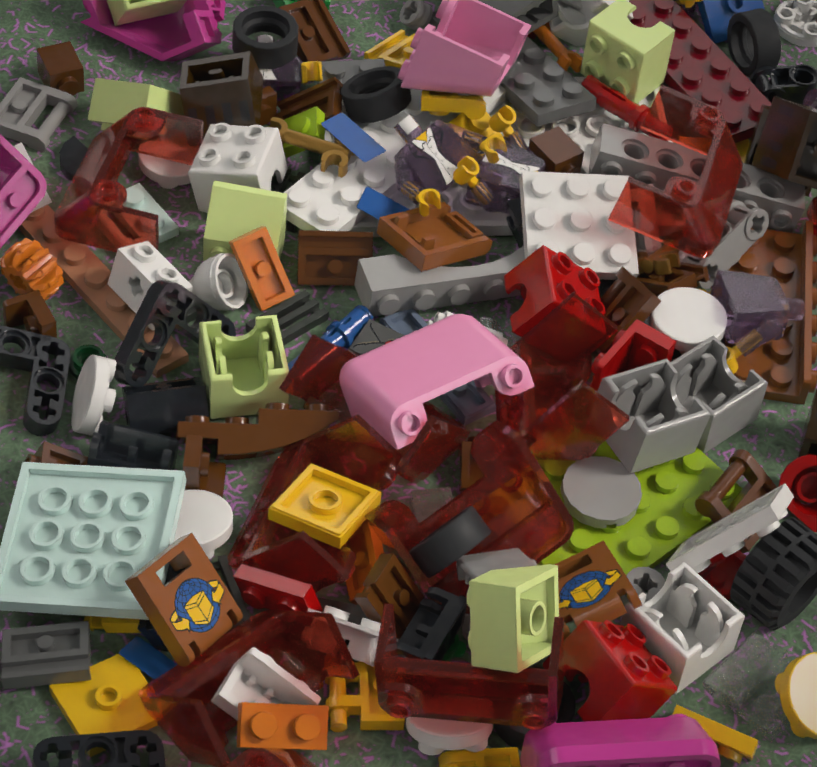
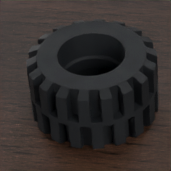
(778, 575)

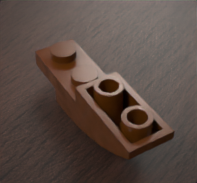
(274, 430)

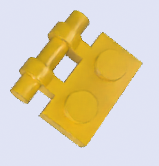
(365, 704)

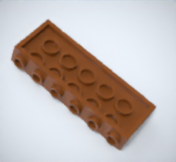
(786, 361)

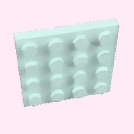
(84, 533)

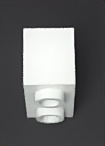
(137, 269)

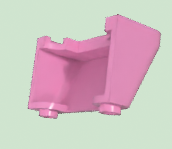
(398, 377)

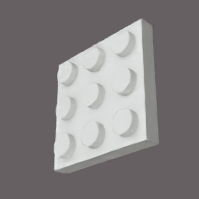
(572, 217)

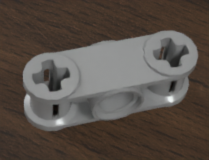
(735, 240)

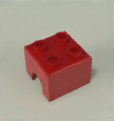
(544, 283)
(620, 671)

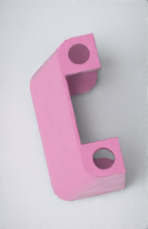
(466, 51)

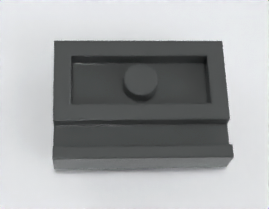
(46, 655)

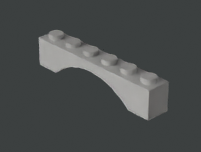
(395, 284)

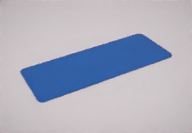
(353, 137)
(378, 204)
(146, 658)

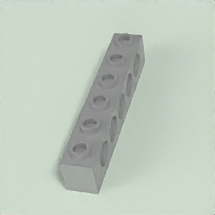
(657, 161)

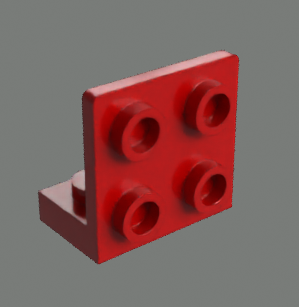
(632, 349)

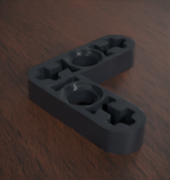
(164, 319)
(35, 360)
(120, 745)

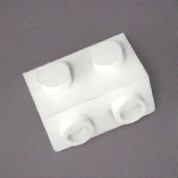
(261, 680)

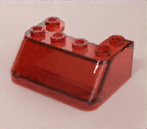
(346, 449)
(510, 498)

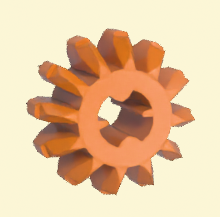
(31, 269)

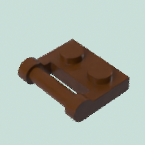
(627, 301)
(759, 484)

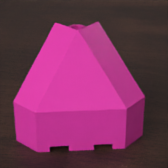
(164, 36)

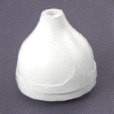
(220, 282)

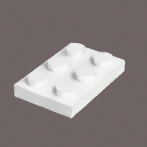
(730, 532)

